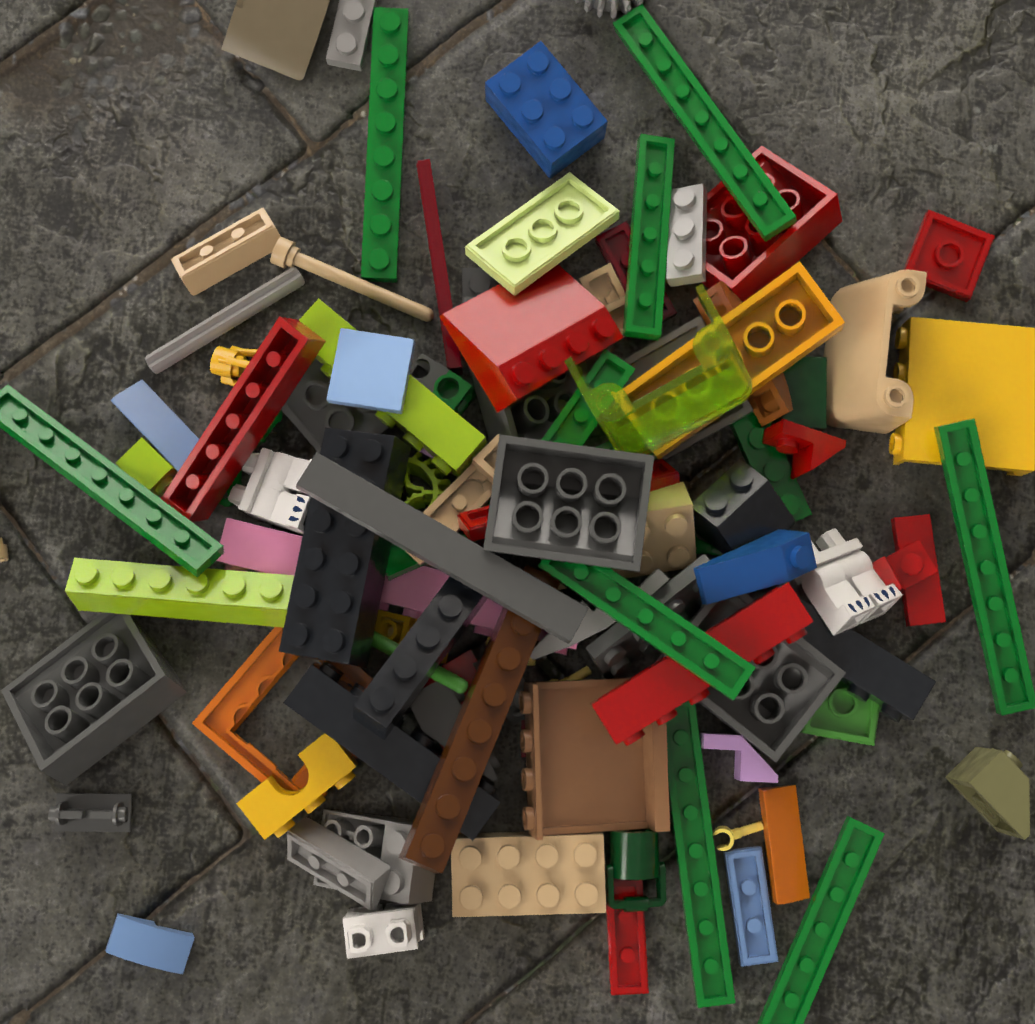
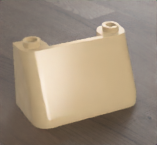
(857, 356)

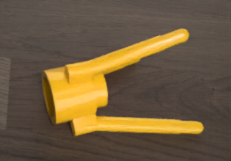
(230, 363)

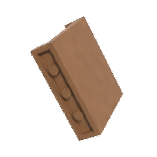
(578, 773)

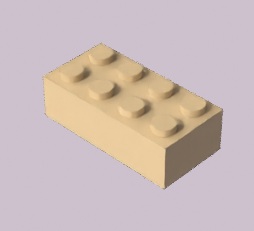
(668, 533)
(527, 876)

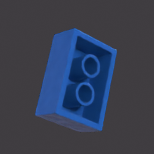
(545, 109)

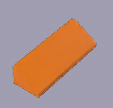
(784, 844)

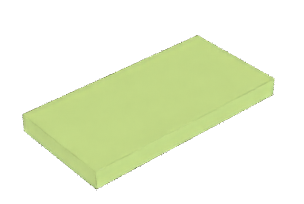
(541, 233)

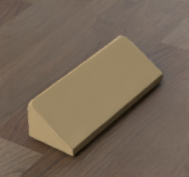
(226, 252)

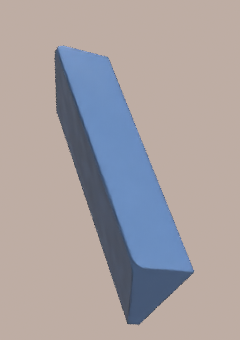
(156, 422)

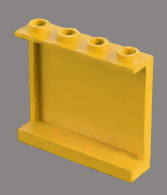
(967, 374)

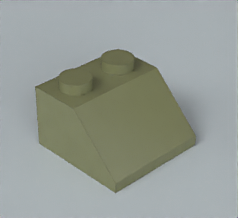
(996, 789)

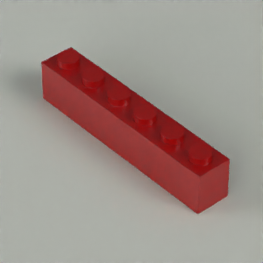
(243, 419)
(666, 684)

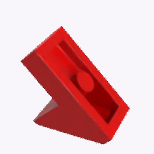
(806, 444)
(905, 566)

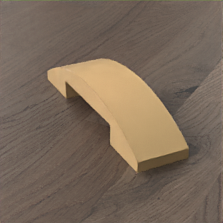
(467, 492)

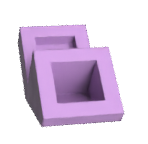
(747, 764)

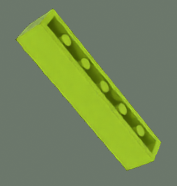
(424, 418)
(178, 594)

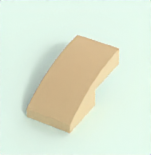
(608, 290)

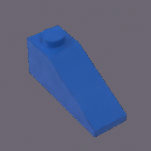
(756, 566)

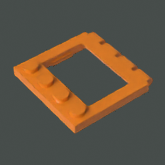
(244, 693)

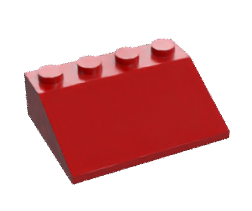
(737, 250)
(526, 337)

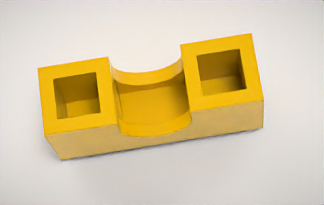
(273, 807)

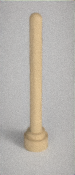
(287, 254)

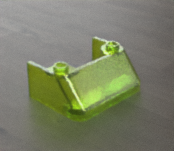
(678, 405)

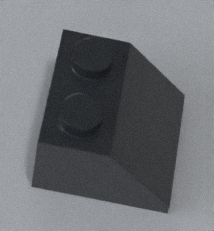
(739, 509)

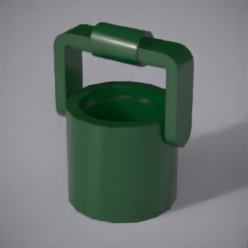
(635, 857)

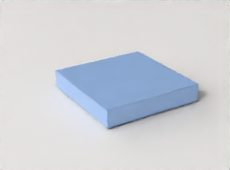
(371, 371)

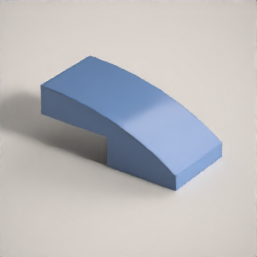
(149, 944)

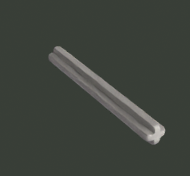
(224, 320)

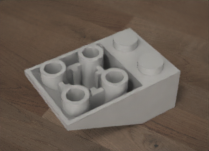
(383, 839)

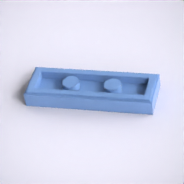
(750, 906)

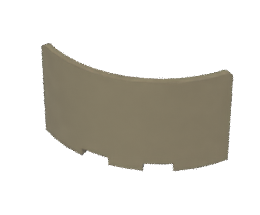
(276, 33)

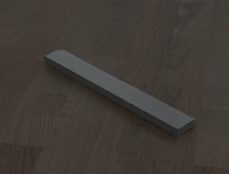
(442, 548)

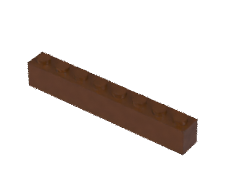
(472, 739)

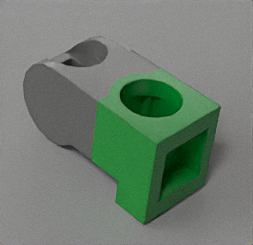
(443, 383)

